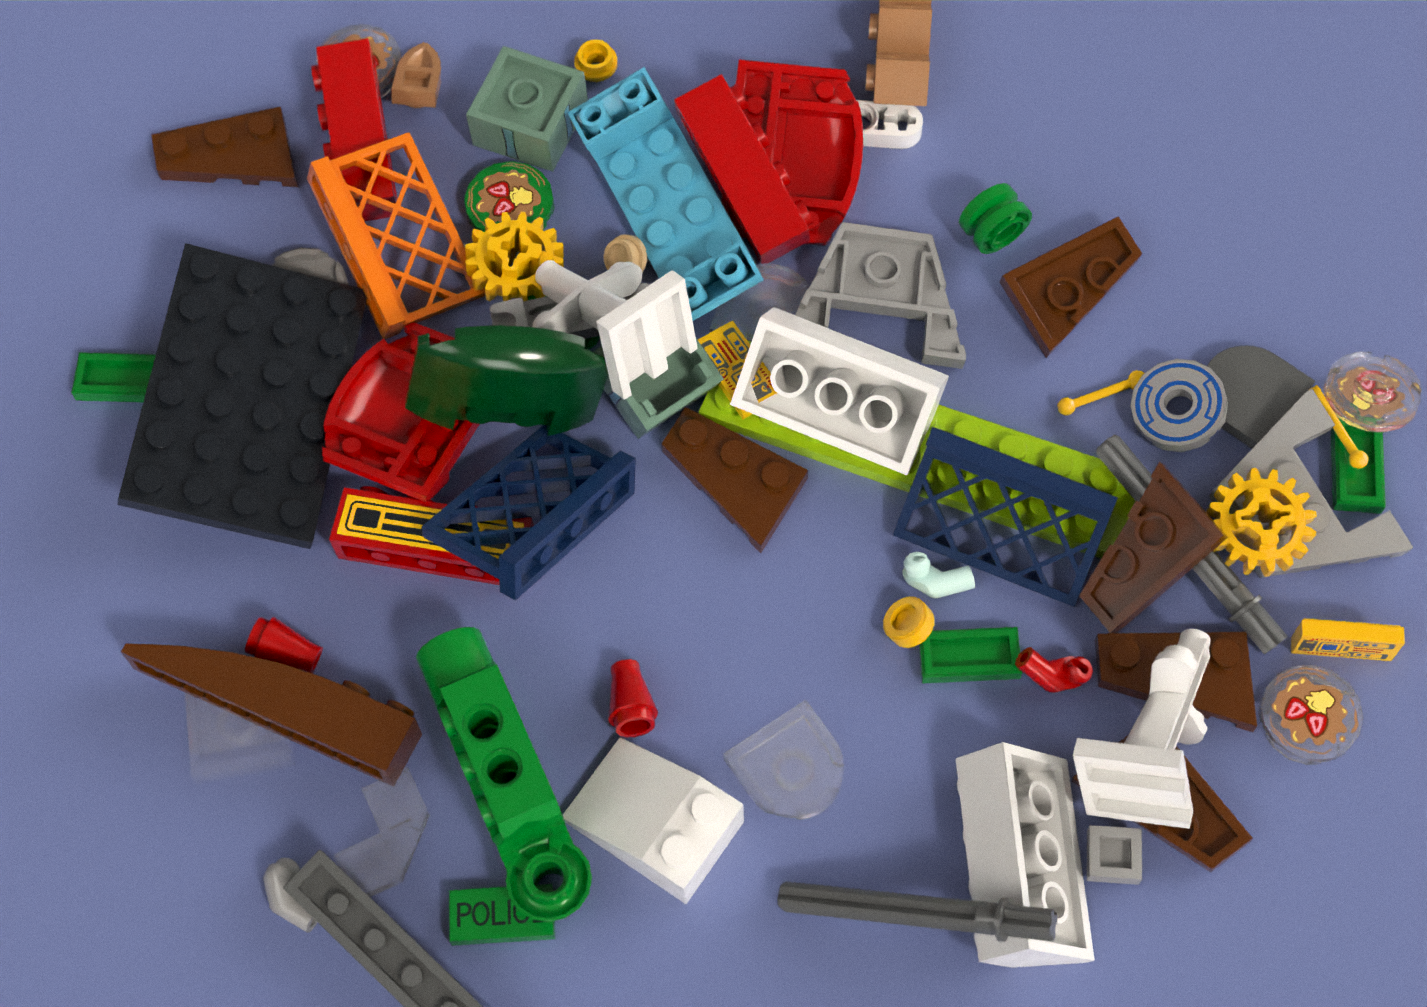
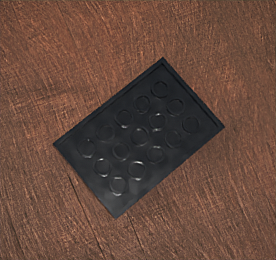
(242, 397)

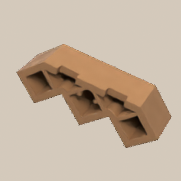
(901, 52)

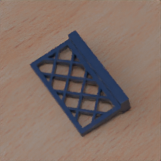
(1019, 476)
(561, 523)

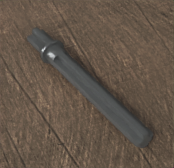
(1212, 569)
(919, 910)

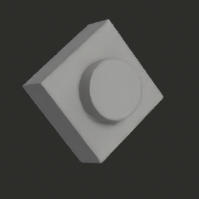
(1114, 854)

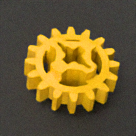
(496, 249)
(1261, 501)

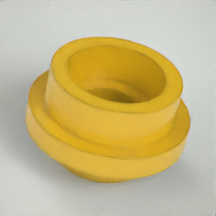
(592, 52)

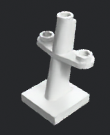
(632, 332)
(1146, 775)

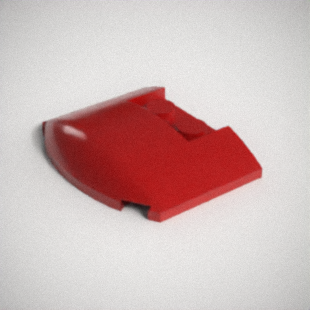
(813, 133)
(375, 433)

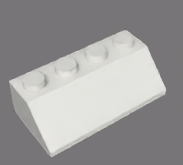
(840, 390)
(1024, 850)

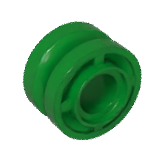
(995, 218)

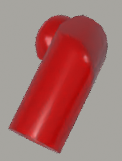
(1054, 674)

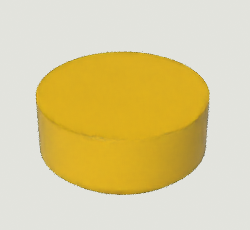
(908, 622)

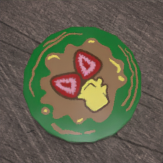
(509, 189)

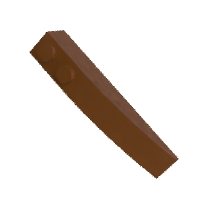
(292, 703)

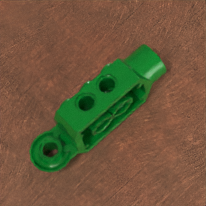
(504, 774)

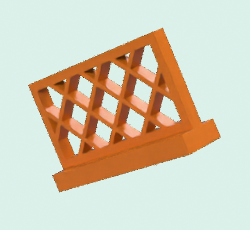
(357, 241)

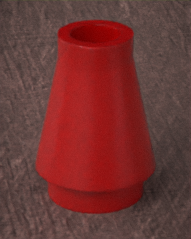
(281, 644)
(631, 703)

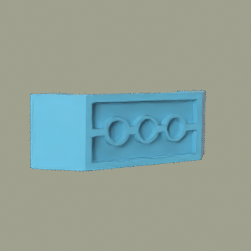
(665, 192)

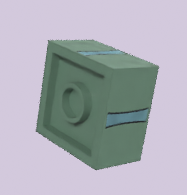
(526, 108)
(661, 398)

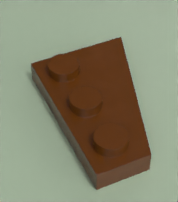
(237, 147)
(1069, 281)
(737, 474)
(1153, 551)
(1226, 685)
(1213, 829)

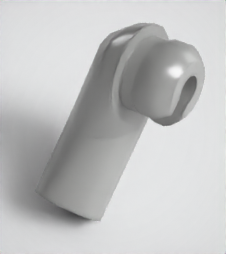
(279, 900)

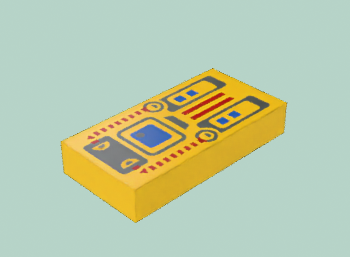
(728, 352)
(1347, 639)

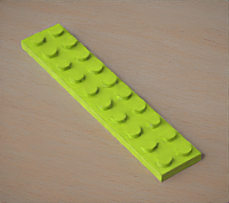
(941, 476)

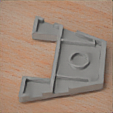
(889, 276)
(1332, 544)

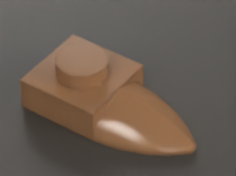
(417, 78)

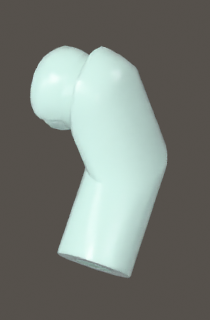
(932, 581)

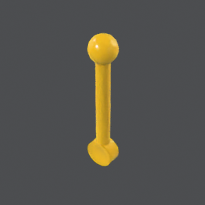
(1067, 406)
(1357, 458)

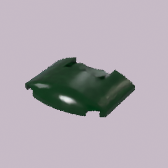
(507, 378)

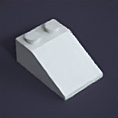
(656, 817)

